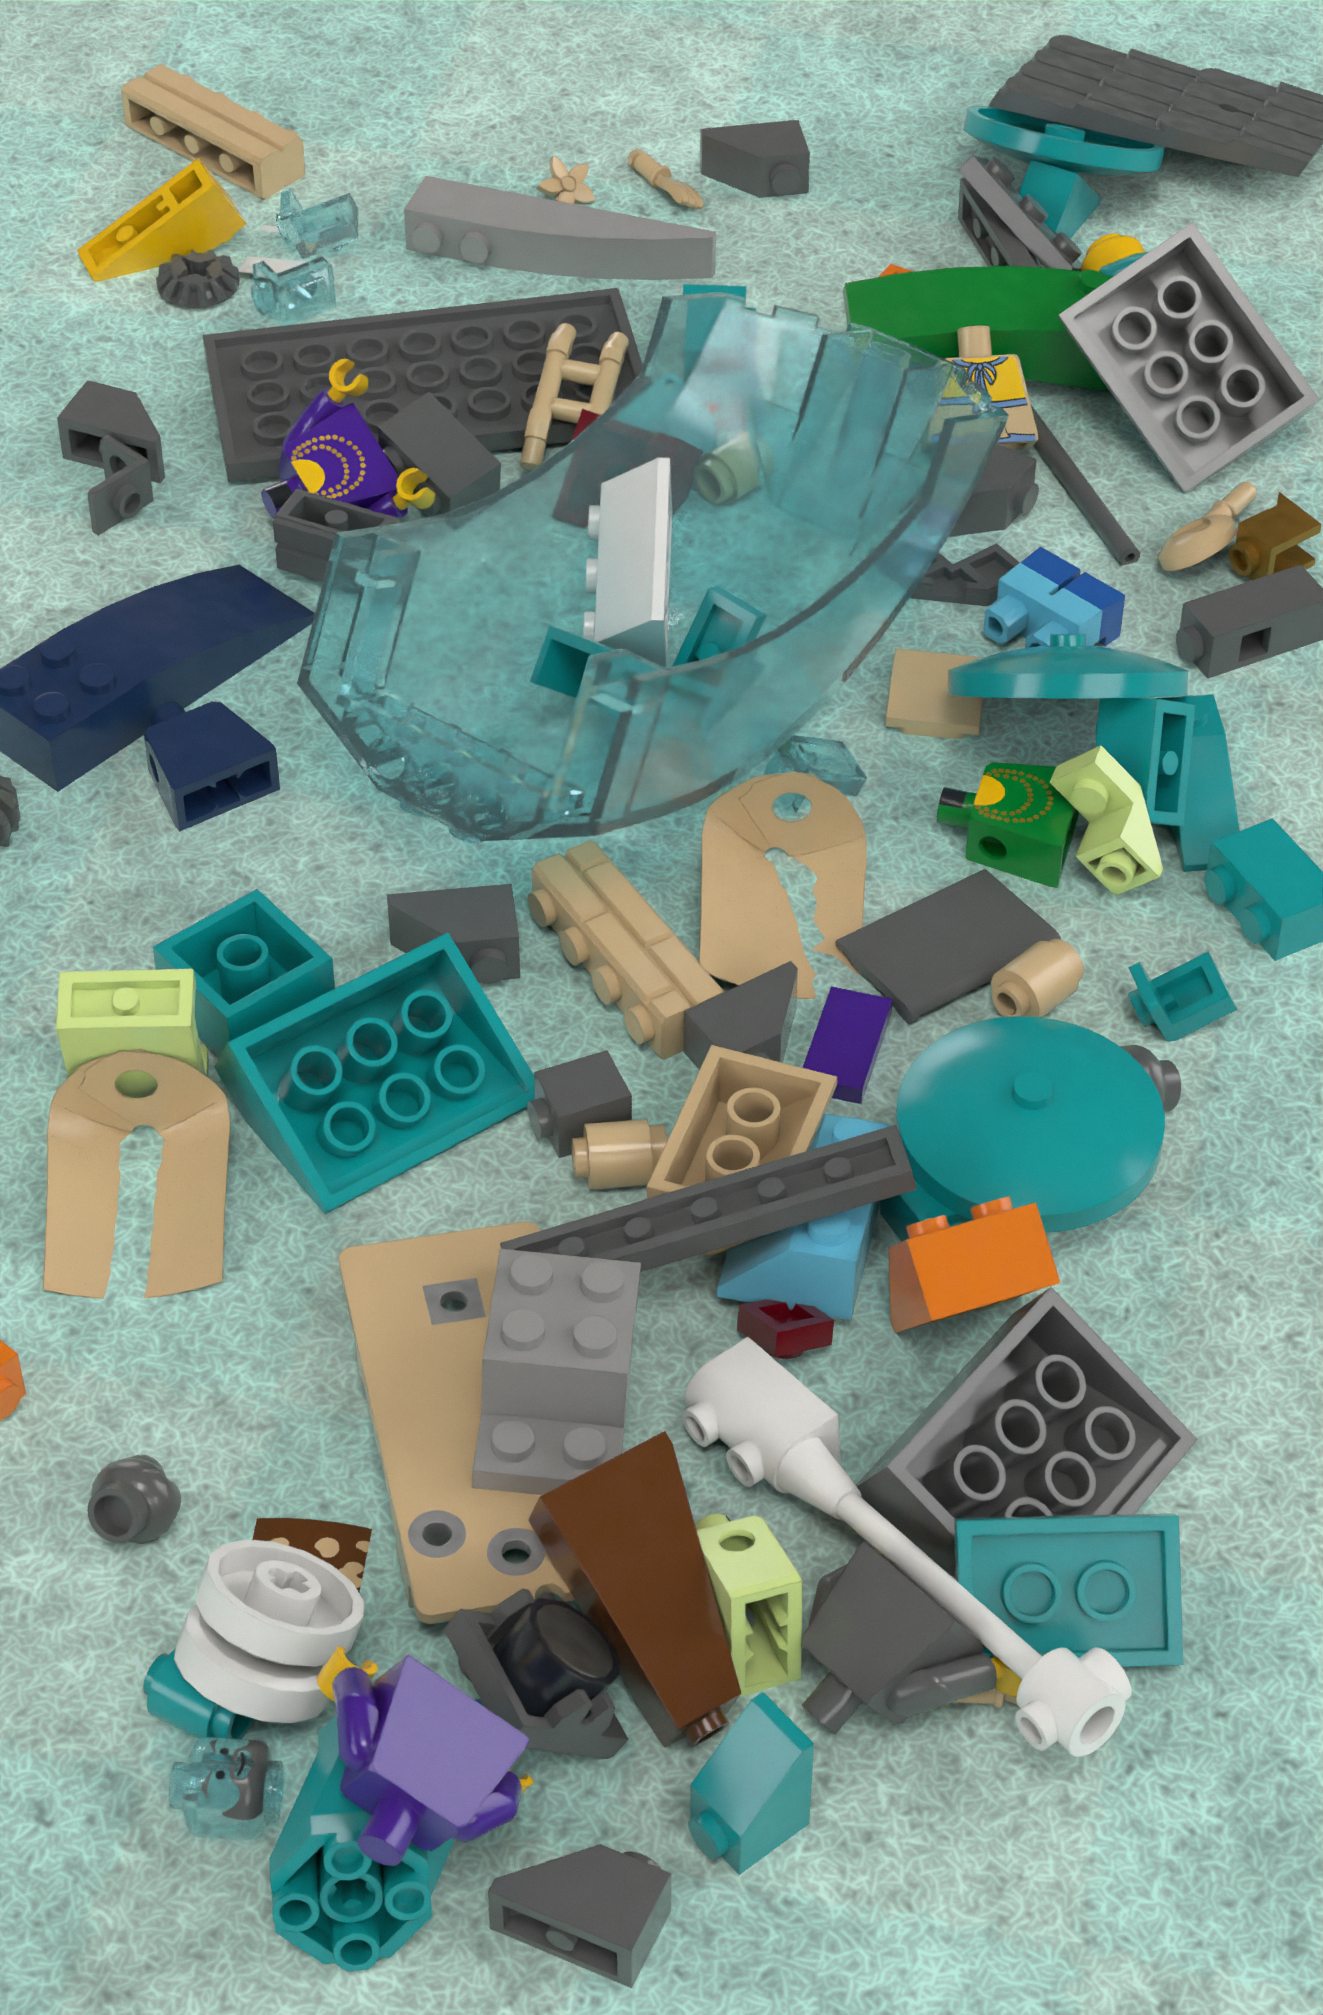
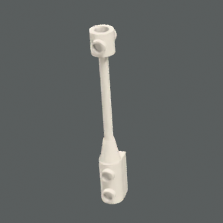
(793, 1443)

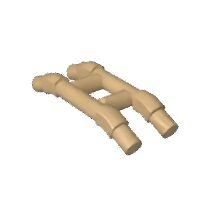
(558, 369)

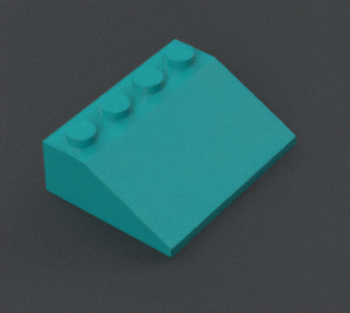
(378, 1074)

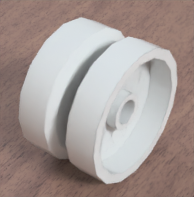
(266, 1629)

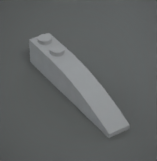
(551, 235)

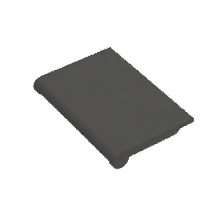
(945, 943)

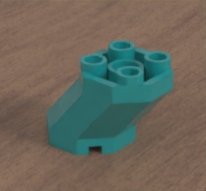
(334, 1892)

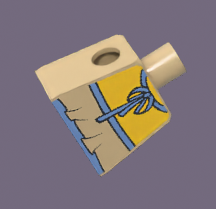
(1002, 380)

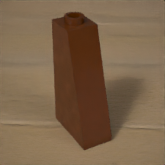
(641, 1576)

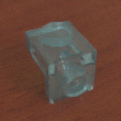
(318, 227)

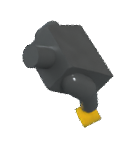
(891, 1647)

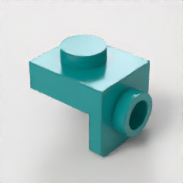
(1181, 997)

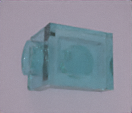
(294, 292)
(817, 756)

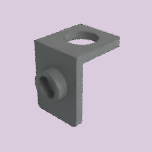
(123, 490)

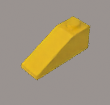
(174, 219)

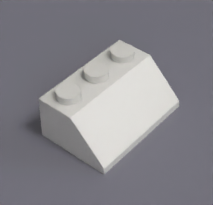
(632, 562)

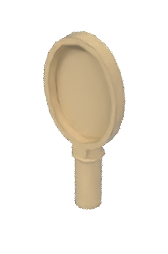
(1208, 534)

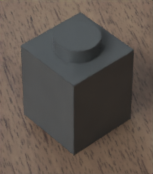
(577, 1095)

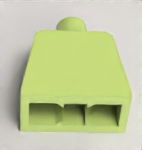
(754, 1573)

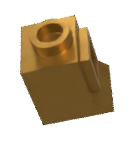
(1270, 540)

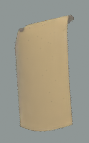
(745, 909)
(83, 1175)

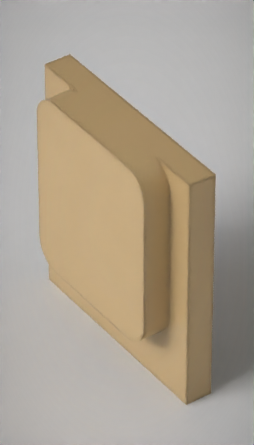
(921, 699)

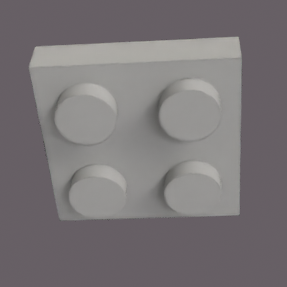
(554, 1369)

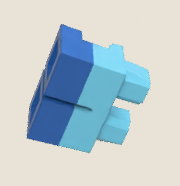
(1051, 597)

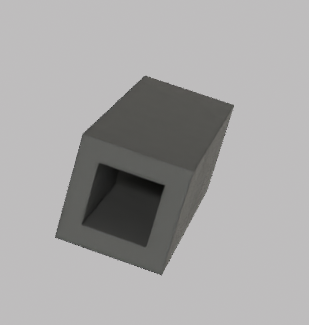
(1251, 621)

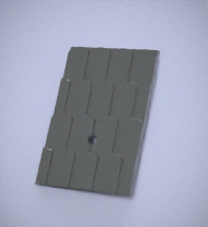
(1168, 104)

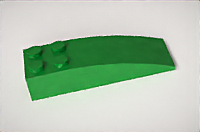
(1012, 300)

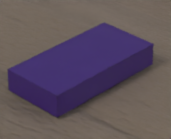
(849, 1040)

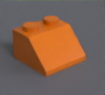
(969, 1264)

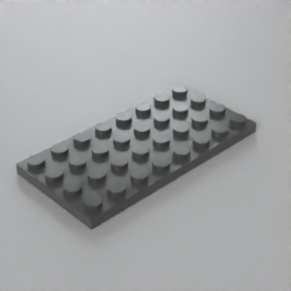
(470, 357)

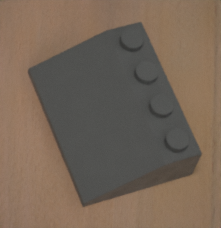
(1028, 1430)

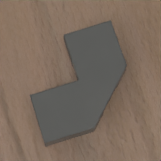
(967, 581)

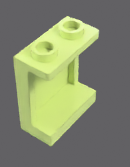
(127, 1013)

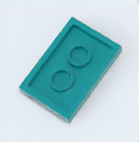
(1079, 1582)

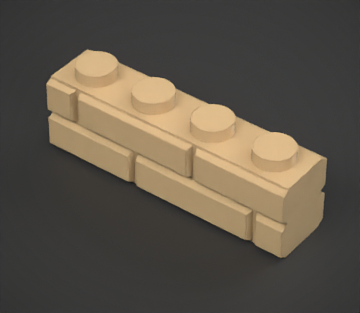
(214, 129)
(621, 944)

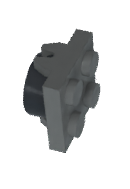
(542, 1672)

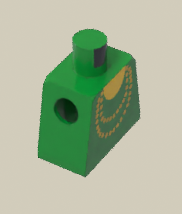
(1014, 821)

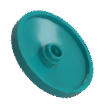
(1061, 144)
(1068, 672)
(1031, 1117)

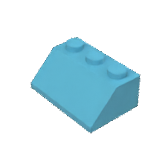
(813, 1261)

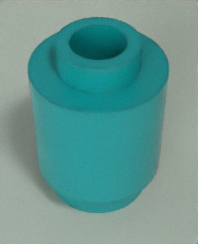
(184, 1707)

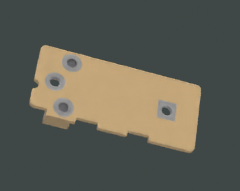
(426, 1413)

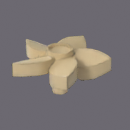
(567, 185)

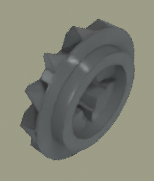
(197, 290)

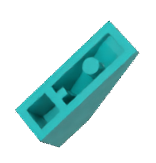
(1210, 790)

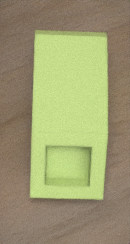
(1119, 836)

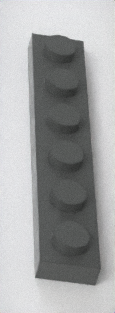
(737, 1205)

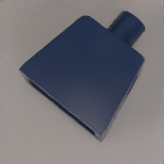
(207, 761)

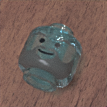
(228, 1788)

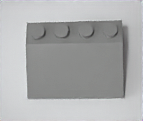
(1189, 359)

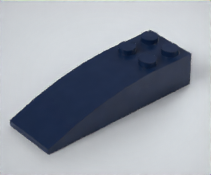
(106, 674)

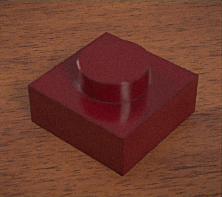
(784, 1331)

